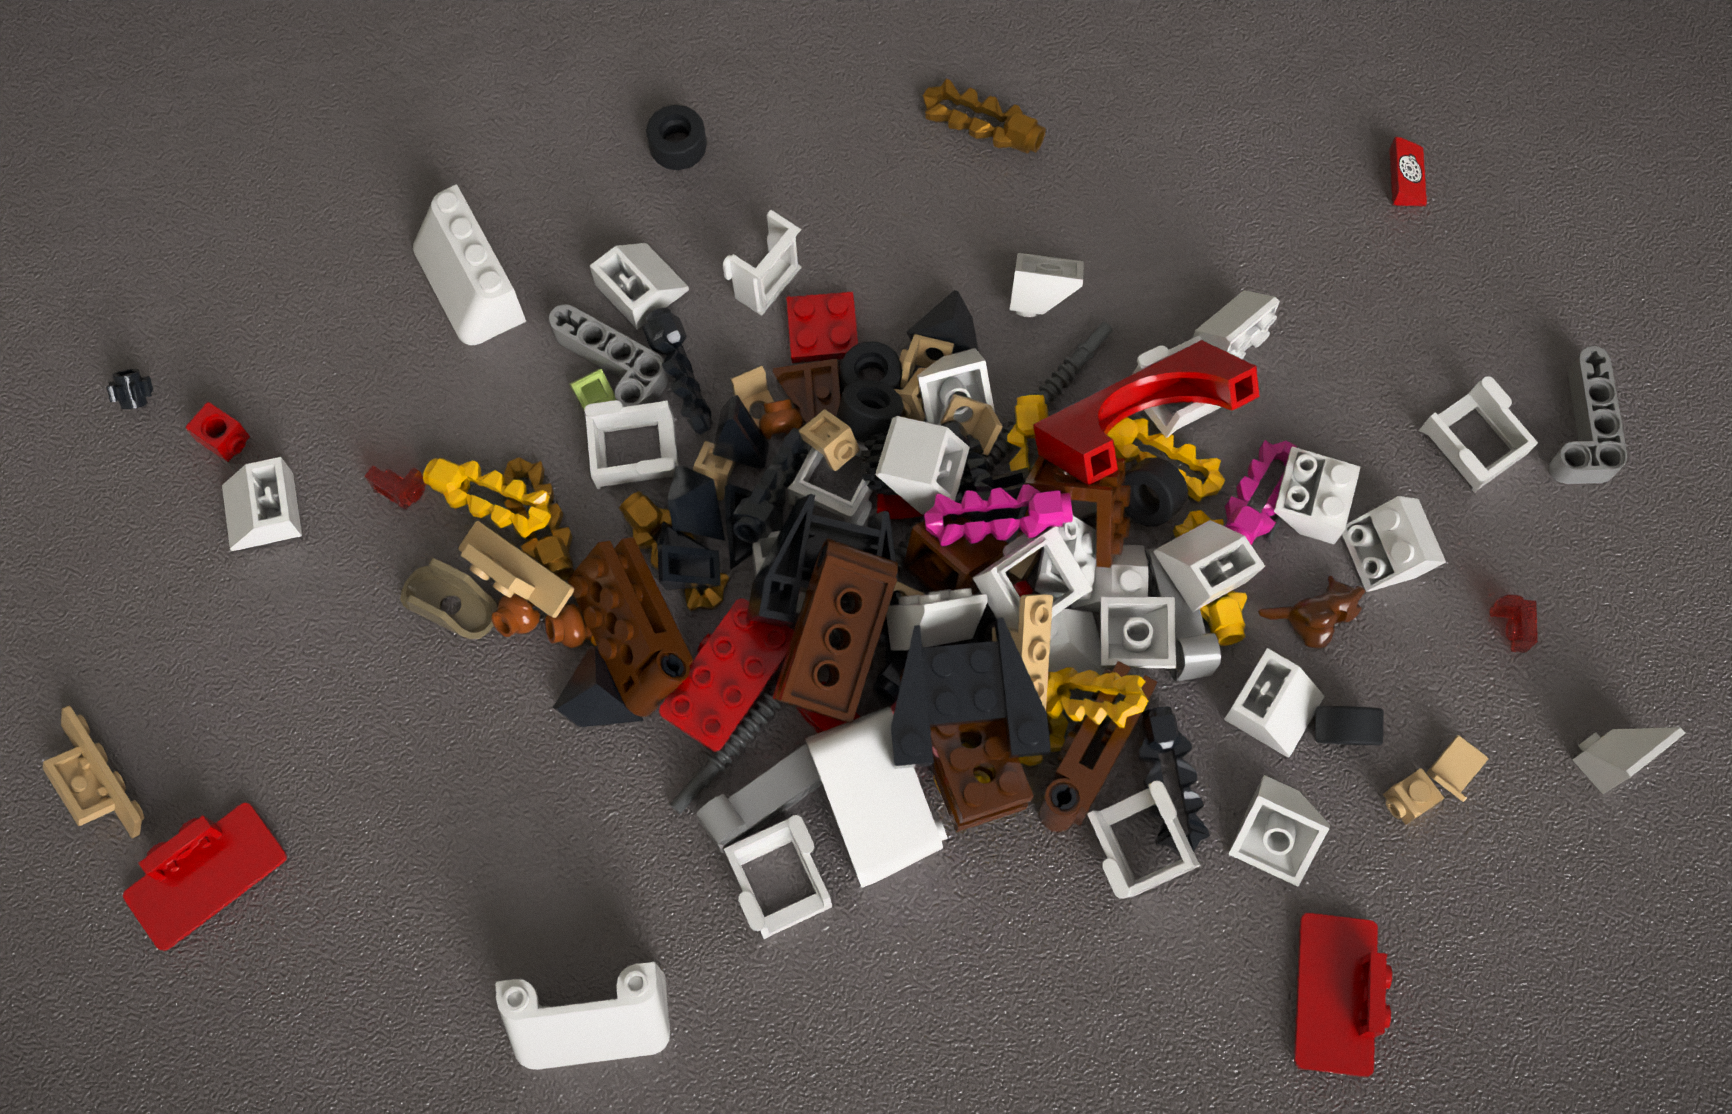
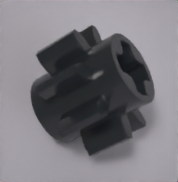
(129, 389)

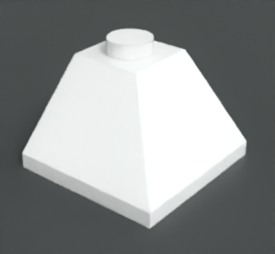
(1043, 283)
(953, 374)
(1124, 579)
(1138, 632)
(1074, 642)
(1622, 753)
(1279, 832)

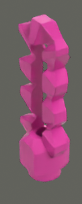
(1044, 509)
(1245, 518)

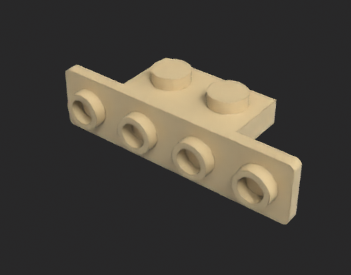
(513, 570)
(1034, 638)
(87, 781)

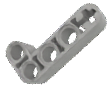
(605, 352)
(1592, 376)
(1196, 651)
(761, 800)

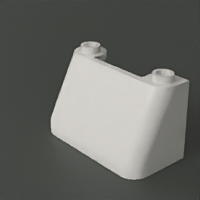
(874, 805)
(587, 1031)

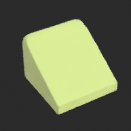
(592, 389)

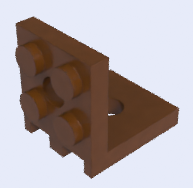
(1108, 492)

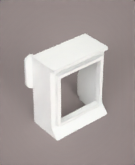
(762, 285)
(1493, 406)
(1160, 414)
(612, 417)
(853, 512)
(1002, 595)
(761, 843)
(1116, 865)

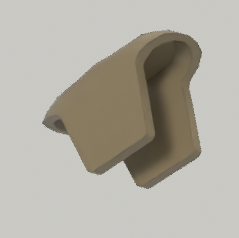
(433, 583)

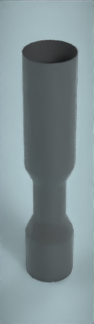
(1270, 535)

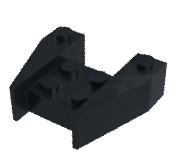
(795, 554)
(963, 688)

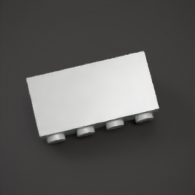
(465, 270)

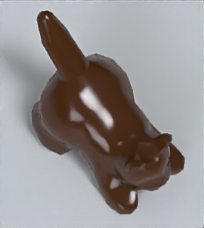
(1315, 616)

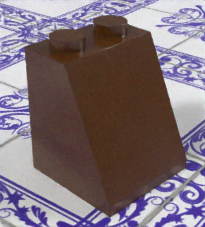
(953, 564)

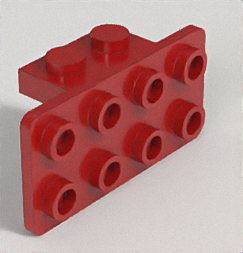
(726, 677)
(201, 873)
(1340, 995)

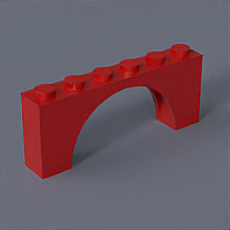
(1199, 373)

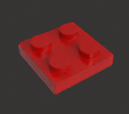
(821, 326)

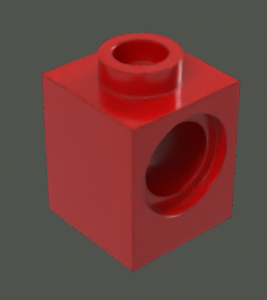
(209, 423)

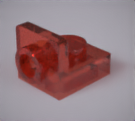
(396, 489)
(1522, 621)

